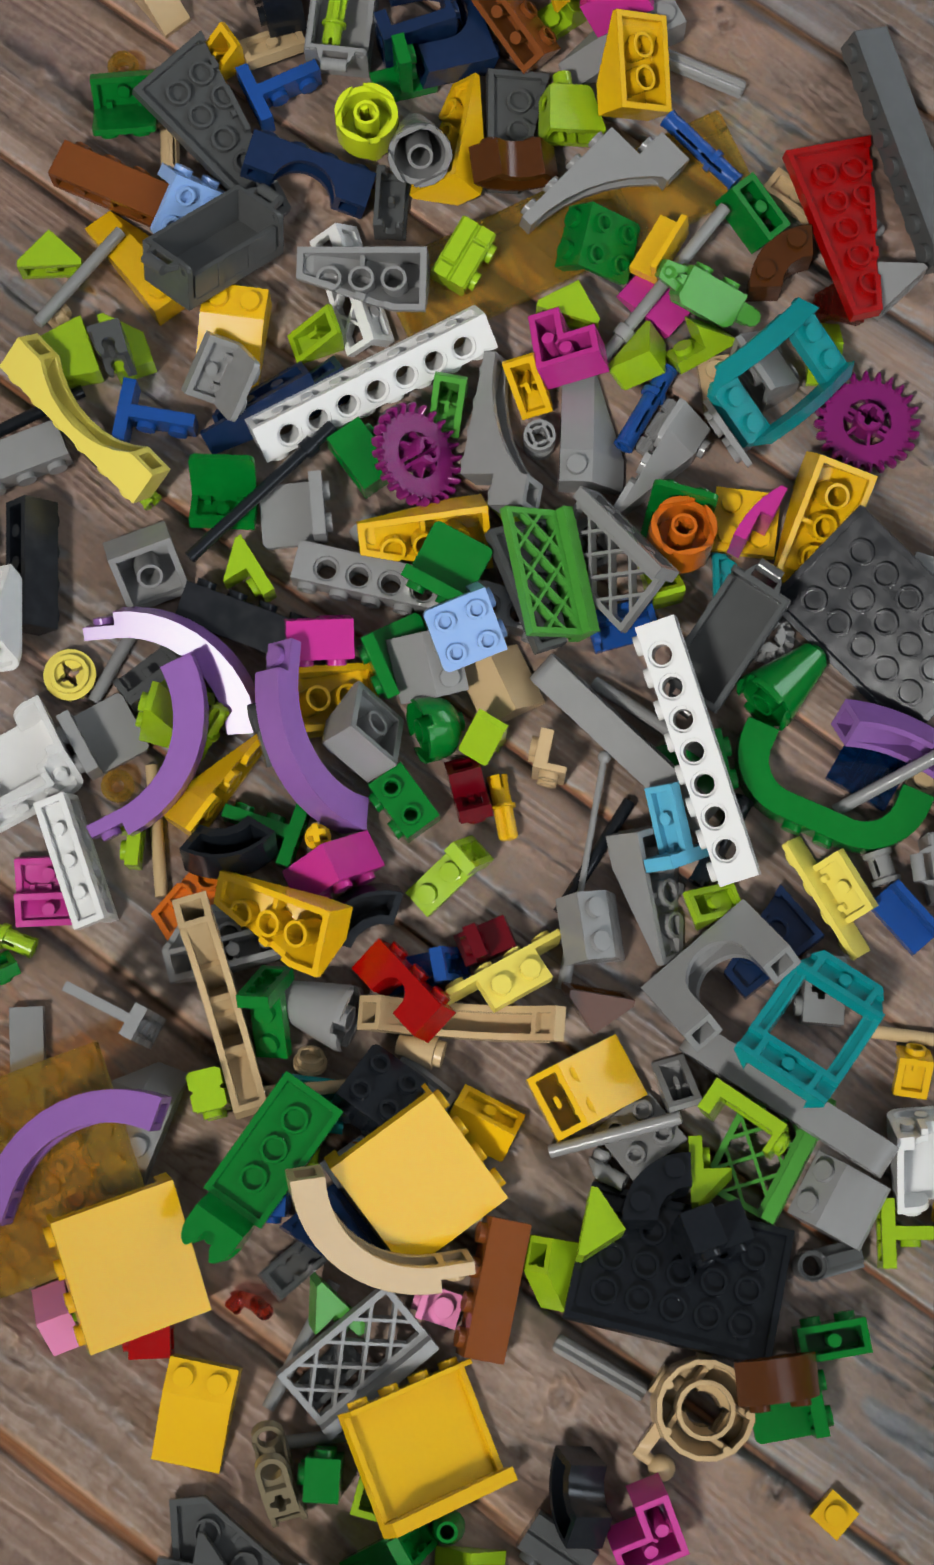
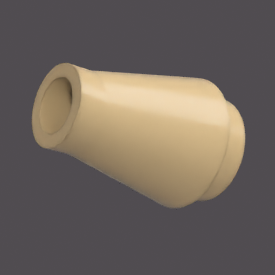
(421, 1052)

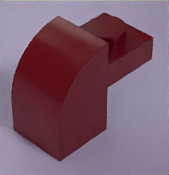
(468, 790)
(485, 941)

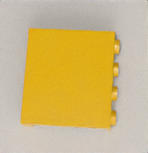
(419, 1177)
(127, 1266)
(423, 1448)

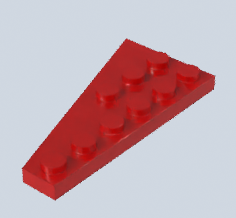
(841, 207)

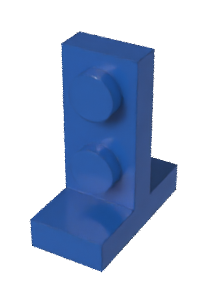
(277, 89)
(147, 418)
(441, 964)

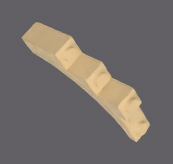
(218, 996)

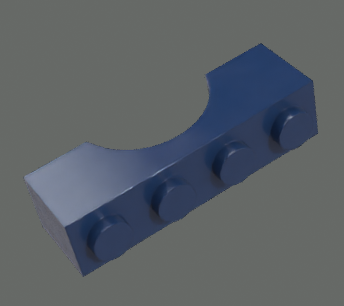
(274, 157)

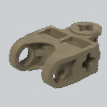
(277, 1475)

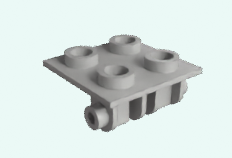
(640, 1151)

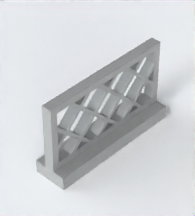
(633, 544)
(139, 1025)
(391, 1369)

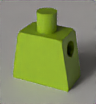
(568, 113)
(75, 352)

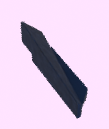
(228, 434)

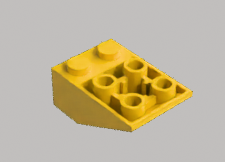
(586, 1087)

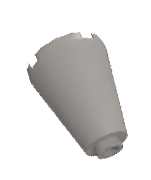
(419, 151)
(324, 1011)

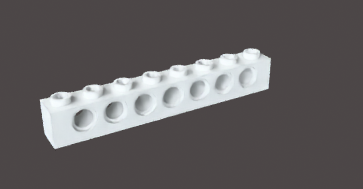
(382, 366)
(648, 640)

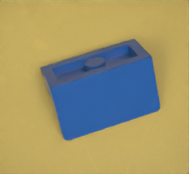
(904, 917)

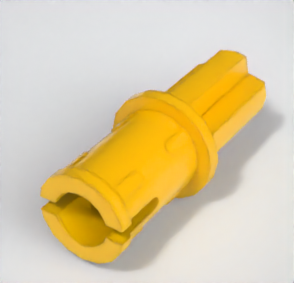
(502, 807)
(316, 835)

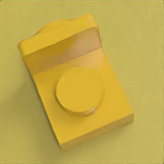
(912, 1071)

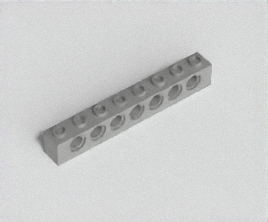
(314, 557)

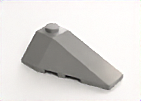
(586, 58)
(378, 275)
(587, 441)
(676, 447)
(649, 895)

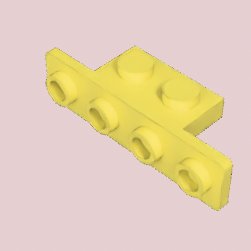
(836, 890)
(511, 977)

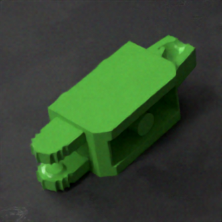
(705, 295)

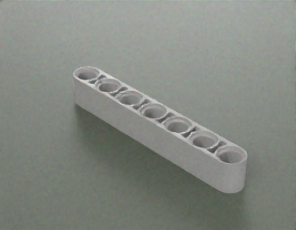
(608, 728)
(826, 1123)

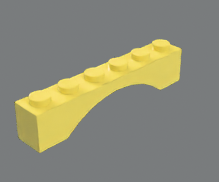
(40, 375)

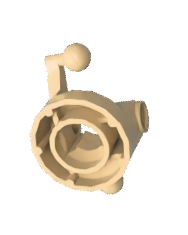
(671, 1422)

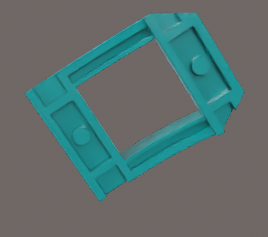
(816, 350)
(788, 1065)

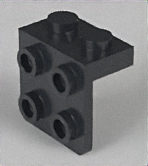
(377, 1090)

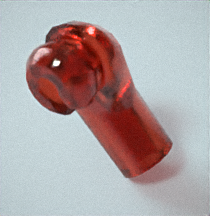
(252, 1302)

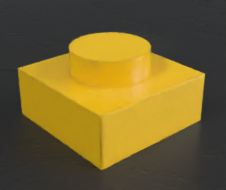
(833, 1514)

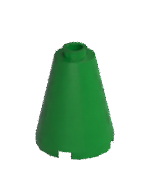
(782, 685)

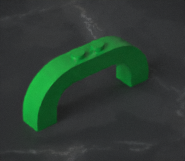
(819, 822)

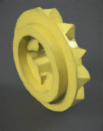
(55, 672)

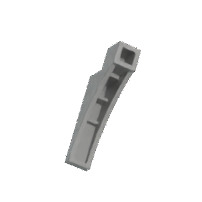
(607, 166)
(490, 445)

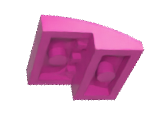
(664, 314)
(757, 520)
(38, 894)

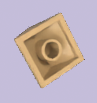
(503, 685)

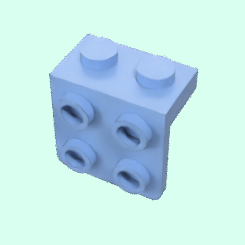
(183, 194)
(466, 628)

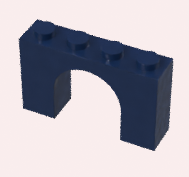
(459, 55)

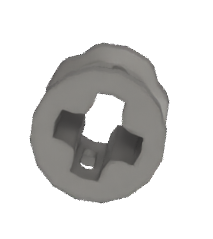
(881, 867)

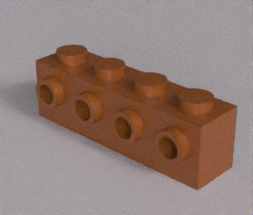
(520, 31)
(107, 182)
(492, 1290)

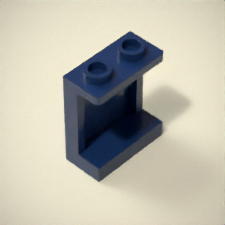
(418, 30)

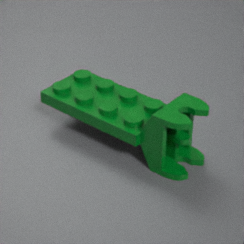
(253, 1174)

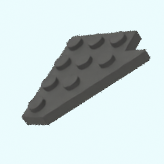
(231, 1540)

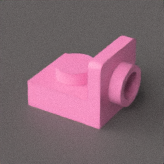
(438, 1308)

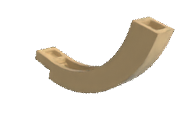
(472, 1021)
(362, 1260)

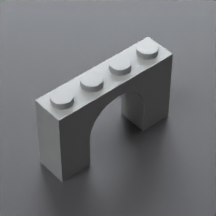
(735, 935)

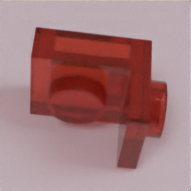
(831, 307)

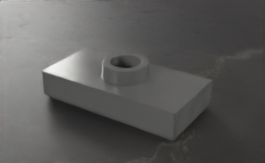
(291, 1269)
(325, 1376)

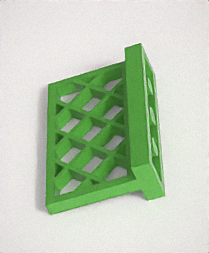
(567, 570)
(783, 1180)

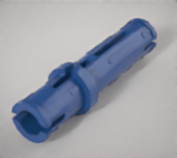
(710, 158)
(651, 398)

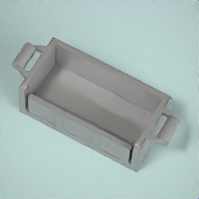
(357, 41)

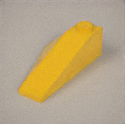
(464, 128)
(127, 262)
(820, 502)
(403, 532)
(214, 788)
(293, 922)

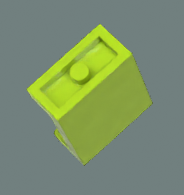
(723, 1094)

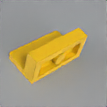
(661, 243)
(488, 1121)

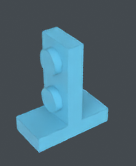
(670, 829)

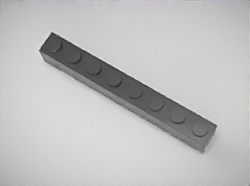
(896, 132)

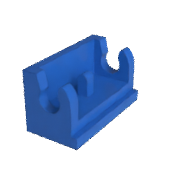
(610, 637)

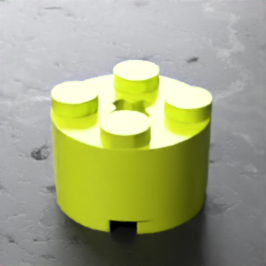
(366, 120)

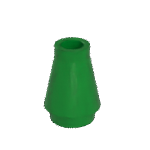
(453, 1519)

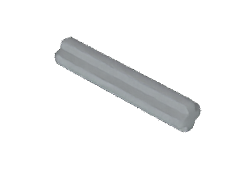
(706, 74)
(600, 1367)

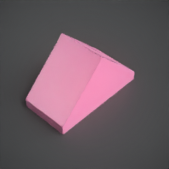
(53, 1317)

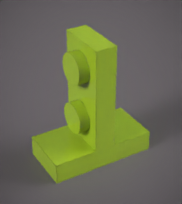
(449, 874)
(888, 1233)

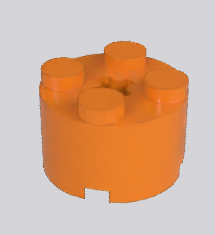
(683, 532)

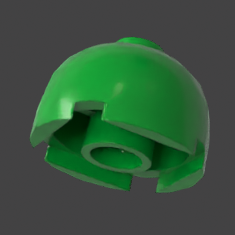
(435, 727)

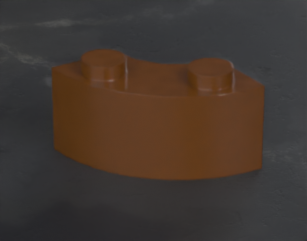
(512, 164)
(777, 261)
(777, 1381)

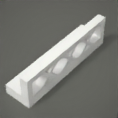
(369, 318)
(75, 860)

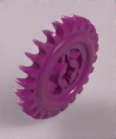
(878, 401)
(421, 435)

